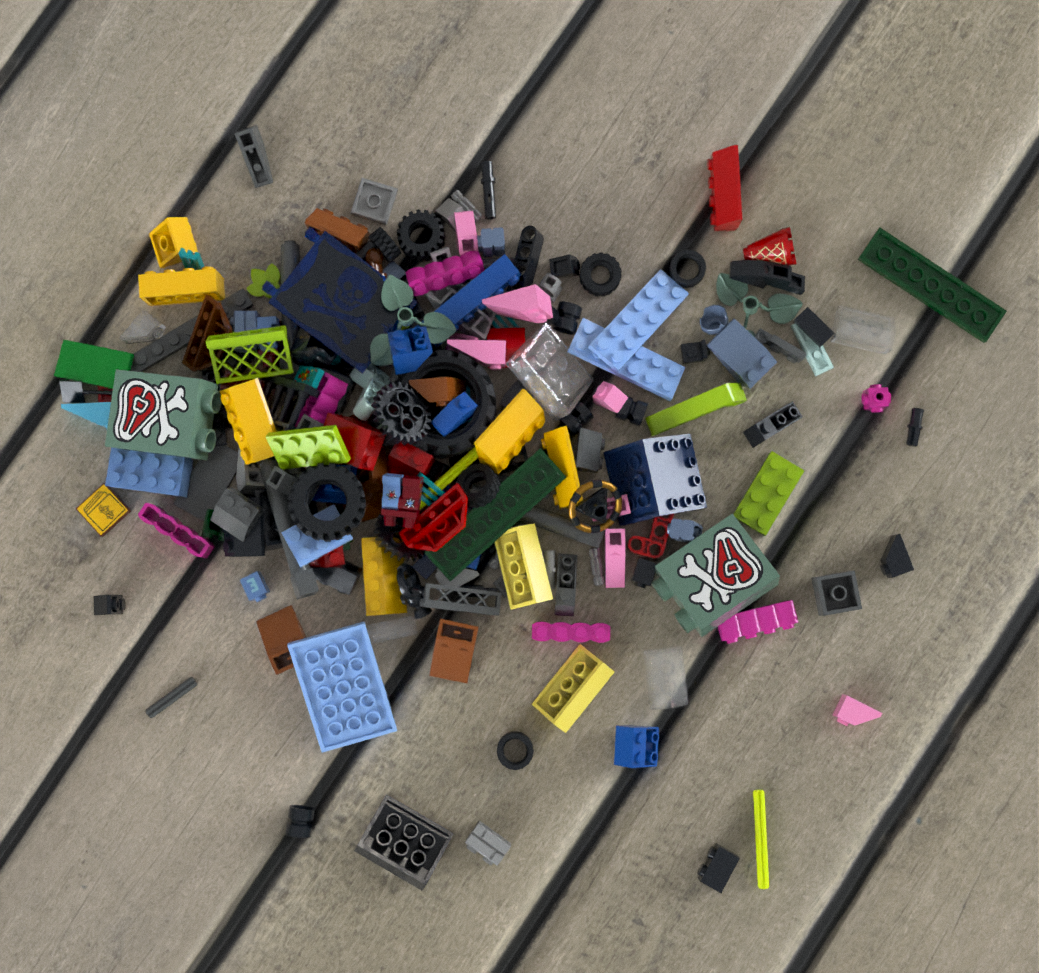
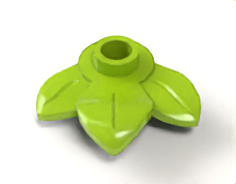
(259, 277)

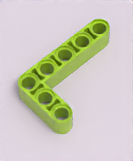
(693, 408)

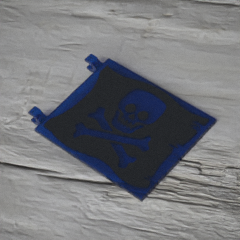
(336, 300)

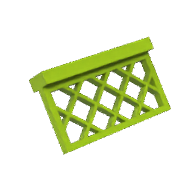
(244, 338)

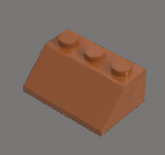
(348, 234)
(440, 389)

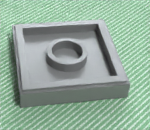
(374, 201)

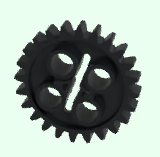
(401, 413)
(398, 549)

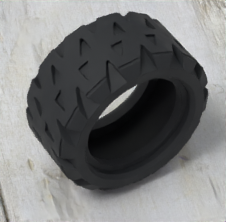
(461, 367)

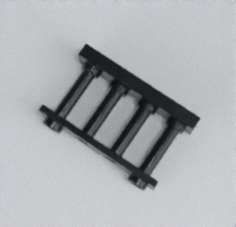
(292, 388)

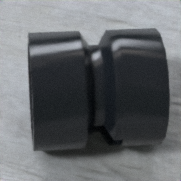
(569, 314)
(632, 411)
(573, 423)
(300, 821)

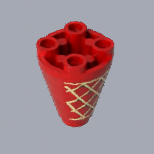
(773, 248)

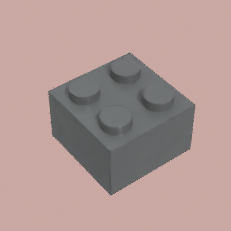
(836, 593)

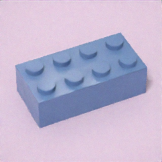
(149, 472)

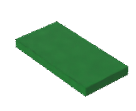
(91, 363)

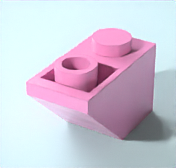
(465, 232)

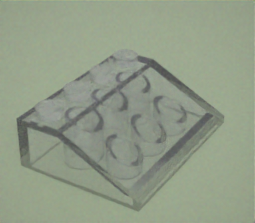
(550, 372)

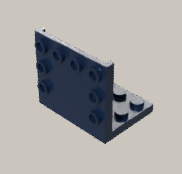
(657, 477)

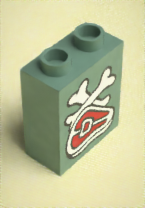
(163, 414)
(715, 576)

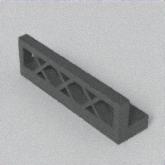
(456, 606)

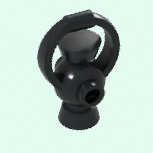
(411, 590)

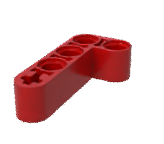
(652, 539)

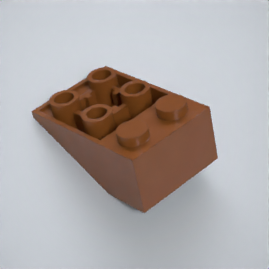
(276, 633)
(453, 650)

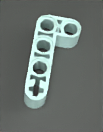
(372, 381)

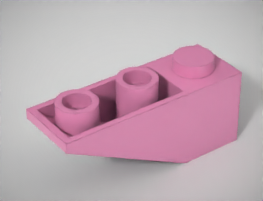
(614, 558)

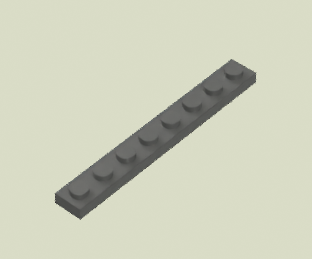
(180, 336)

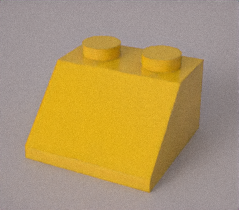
(169, 238)

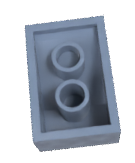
(741, 354)

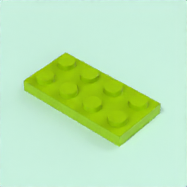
(308, 447)
(768, 493)

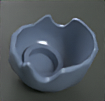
(714, 319)

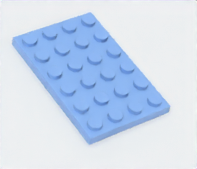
(342, 686)

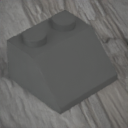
(588, 451)
(236, 513)

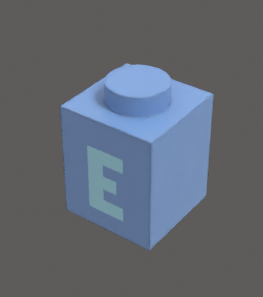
(255, 586)

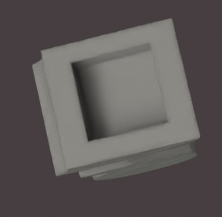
(551, 286)

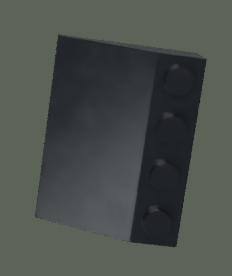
(404, 842)

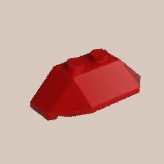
(438, 522)

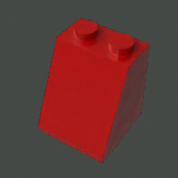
(360, 439)
(409, 460)

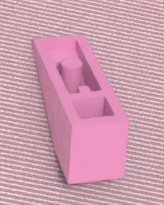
(485, 352)

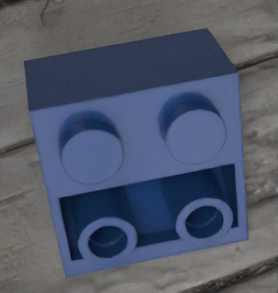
(409, 348)
(636, 746)

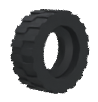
(600, 260)
(489, 490)

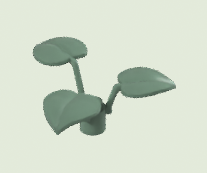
(397, 295)
(781, 306)

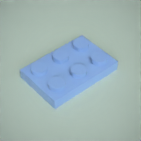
(308, 549)

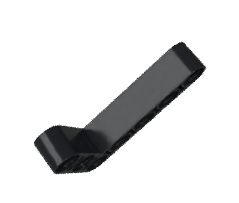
(529, 263)

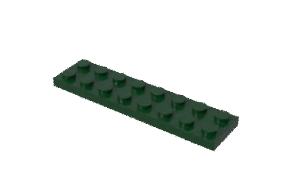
(932, 285)
(488, 523)

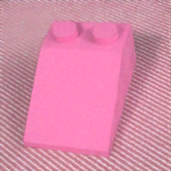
(524, 304)

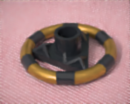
(595, 506)

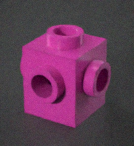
(871, 402)

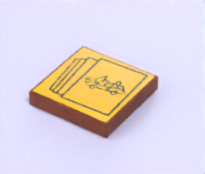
(103, 510)

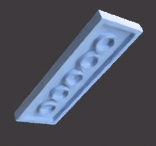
(638, 320)
(643, 369)

